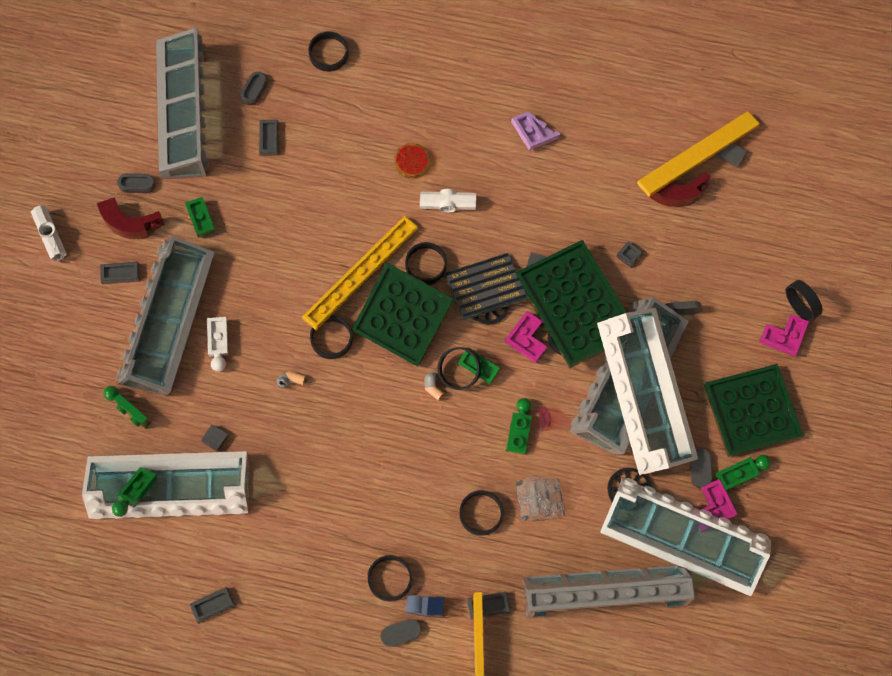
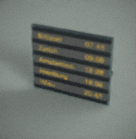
(485, 286)

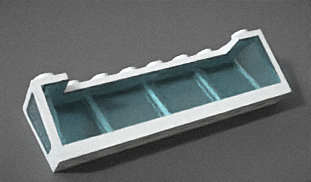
(647, 391)
(185, 484)
(674, 533)

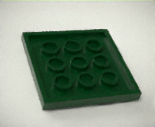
(402, 314)
(753, 410)

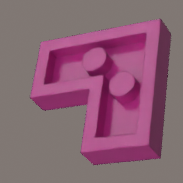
(522, 340)
(785, 340)
(718, 500)

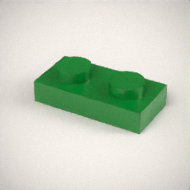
(200, 217)
(488, 368)

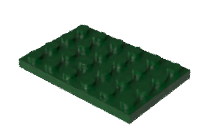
(571, 300)

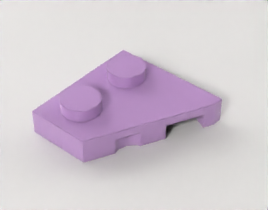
(533, 131)

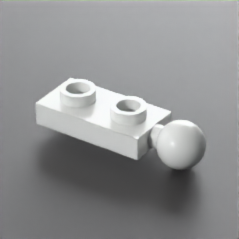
(217, 342)

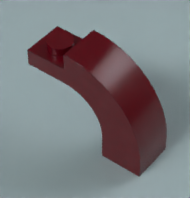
(682, 195)
(125, 226)

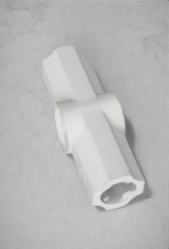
(447, 200)
(44, 224)

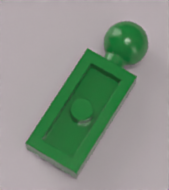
(111, 393)
(520, 428)
(742, 471)
(133, 491)

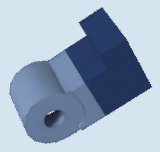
(425, 606)

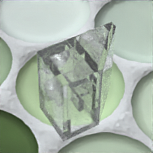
(540, 498)

